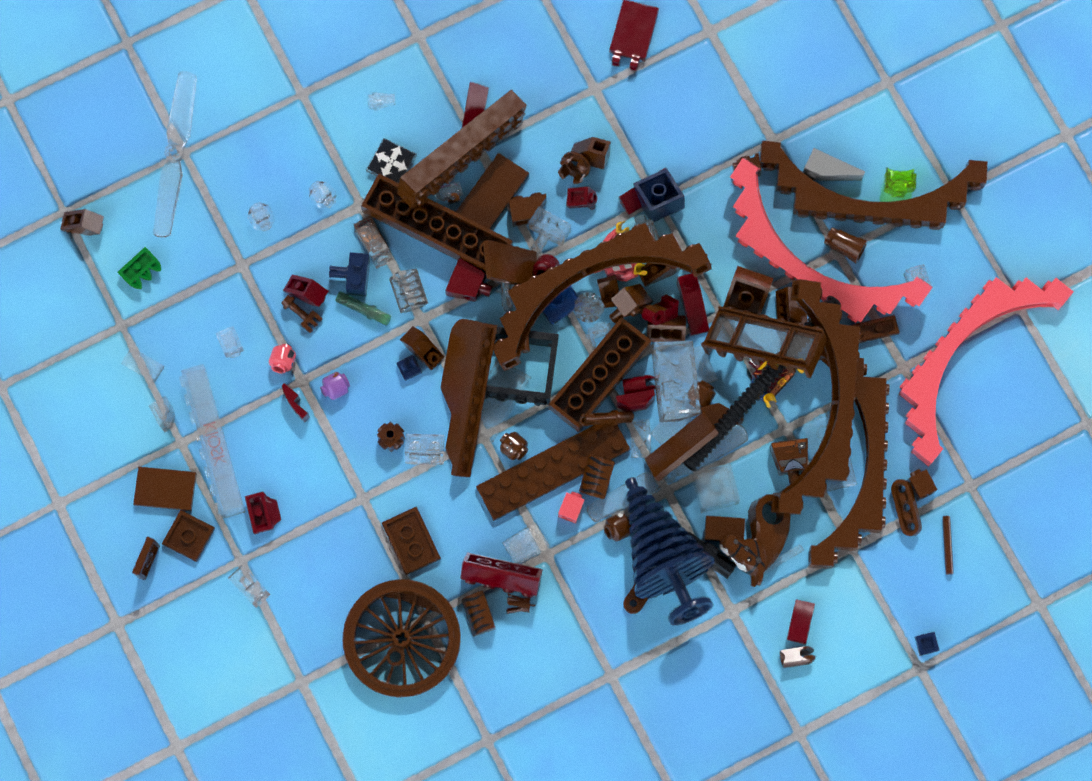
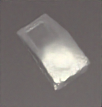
(249, 586)

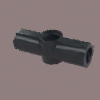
(721, 563)

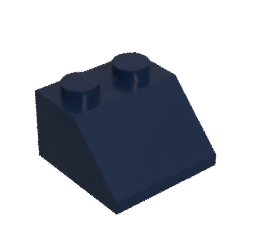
(659, 195)

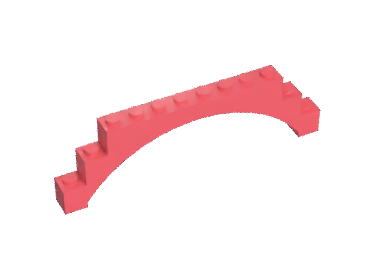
(761, 236)
(994, 302)

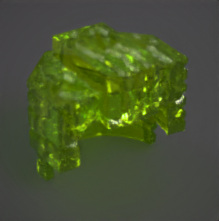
(899, 182)

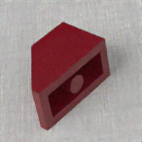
(306, 290)

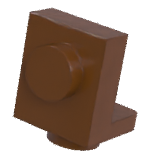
(608, 288)

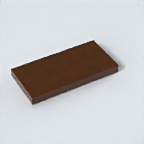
(493, 191)
(508, 262)
(681, 446)

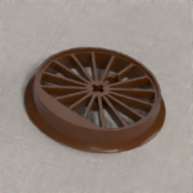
(416, 594)

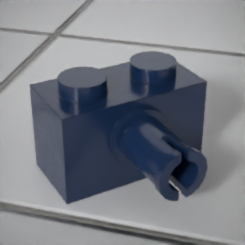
(355, 273)

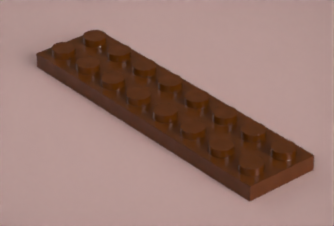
(550, 469)

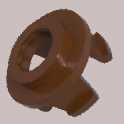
(568, 168)

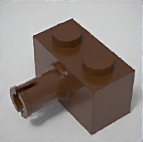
(629, 302)

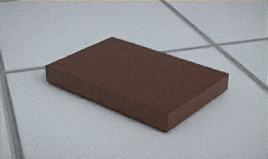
(165, 488)
(411, 541)

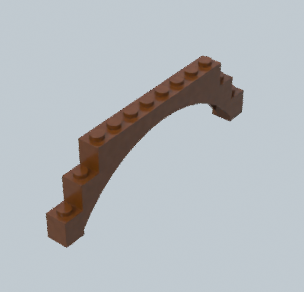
(815, 200)
(625, 248)
(842, 354)
(869, 505)

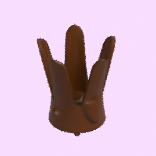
(522, 603)

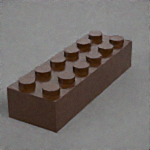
(600, 373)

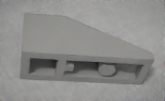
(828, 168)

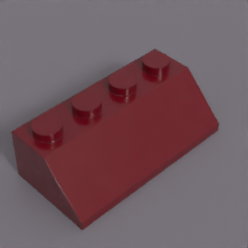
(501, 574)

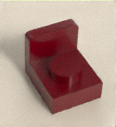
(581, 197)

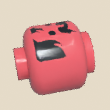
(282, 358)

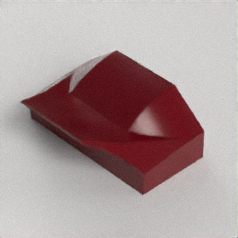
(635, 401)
(262, 512)

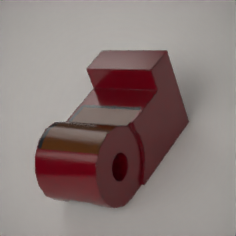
(662, 311)

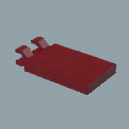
(633, 33)

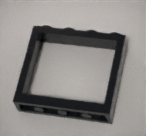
(523, 396)

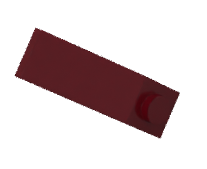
(692, 304)

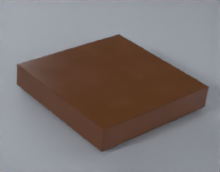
(188, 535)
(145, 558)

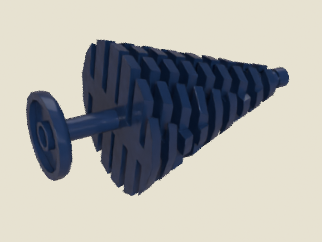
(664, 555)

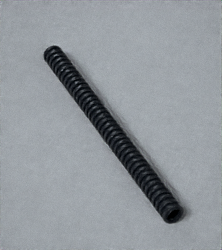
(741, 406)

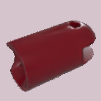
(638, 384)

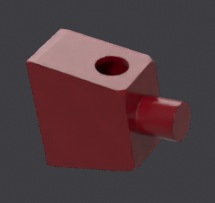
(467, 282)

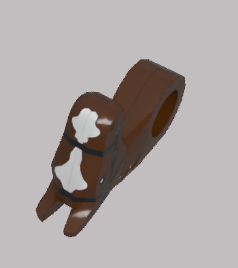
(766, 541)

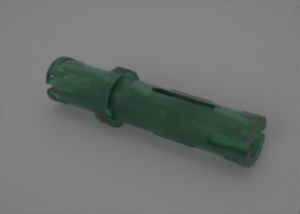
(363, 308)

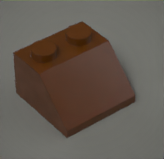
(748, 291)

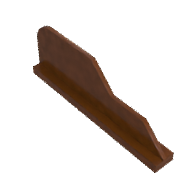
(465, 388)

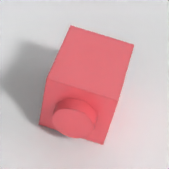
(571, 507)

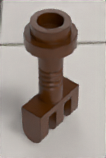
(288, 302)

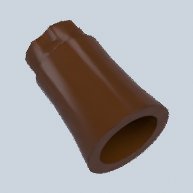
(846, 244)

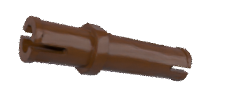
(612, 417)

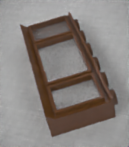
(765, 340)

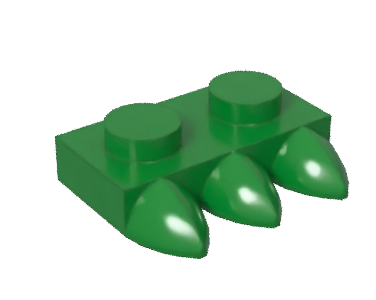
(139, 268)

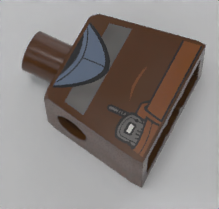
(790, 457)

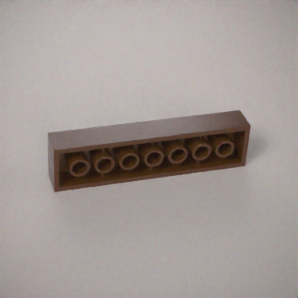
(461, 149)
(430, 223)

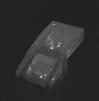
(666, 430)

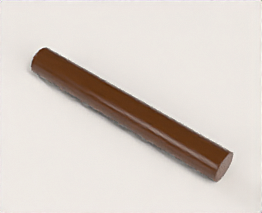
(948, 545)

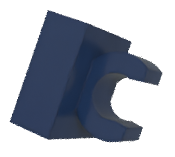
(409, 367)
(926, 643)

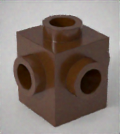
(390, 443)

